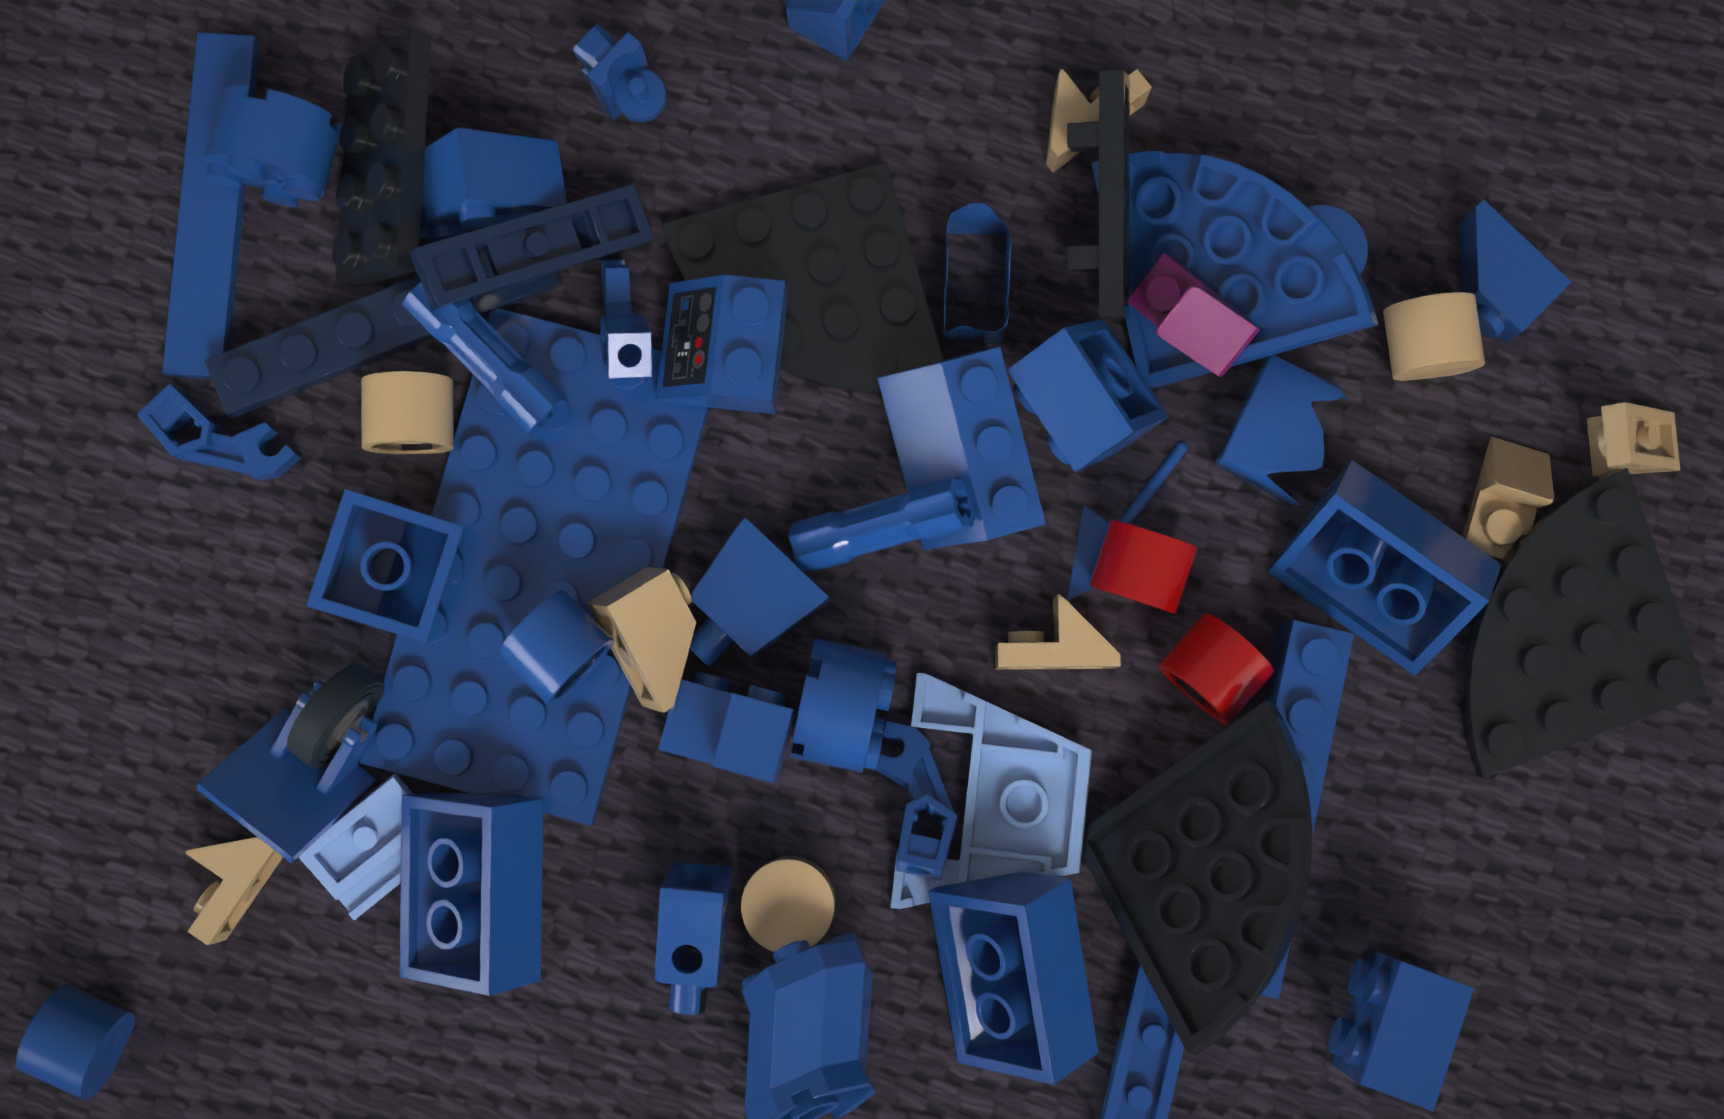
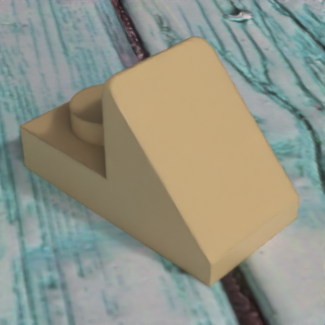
(1073, 107)
(1633, 439)
(1507, 496)
(1074, 645)
(244, 870)

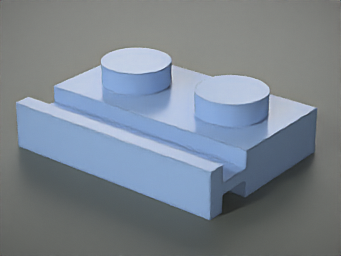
(362, 850)

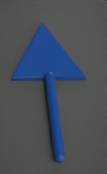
(1094, 528)

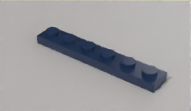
(338, 343)

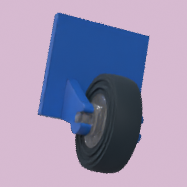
(302, 764)

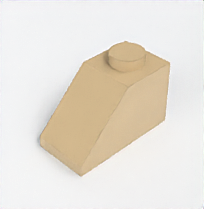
(650, 631)

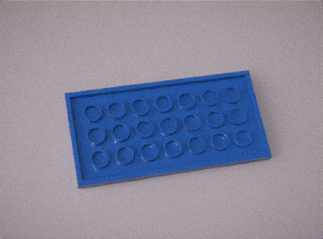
(539, 516)

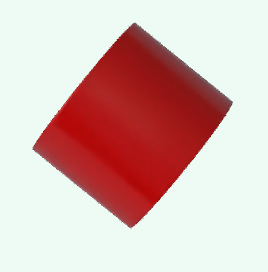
(1143, 566)
(1218, 667)

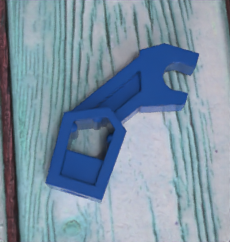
(622, 334)
(240, 454)
(919, 774)

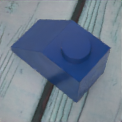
(1504, 274)

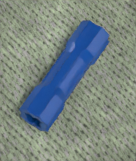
(512, 381)
(918, 514)

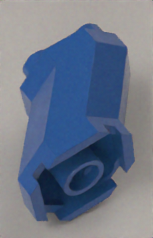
(809, 1032)

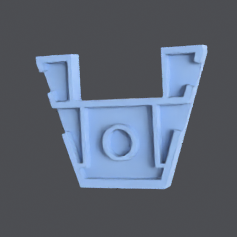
(1021, 793)

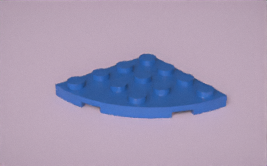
(1246, 244)

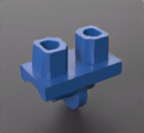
(620, 76)

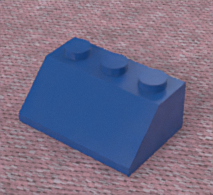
(964, 423)
(1386, 569)
(471, 890)
(1015, 975)

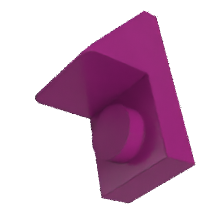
(1192, 316)

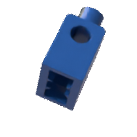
(751, 597)
(694, 913)

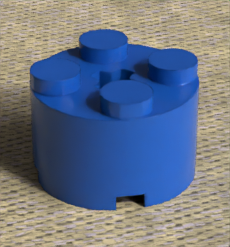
(272, 145)
(840, 705)

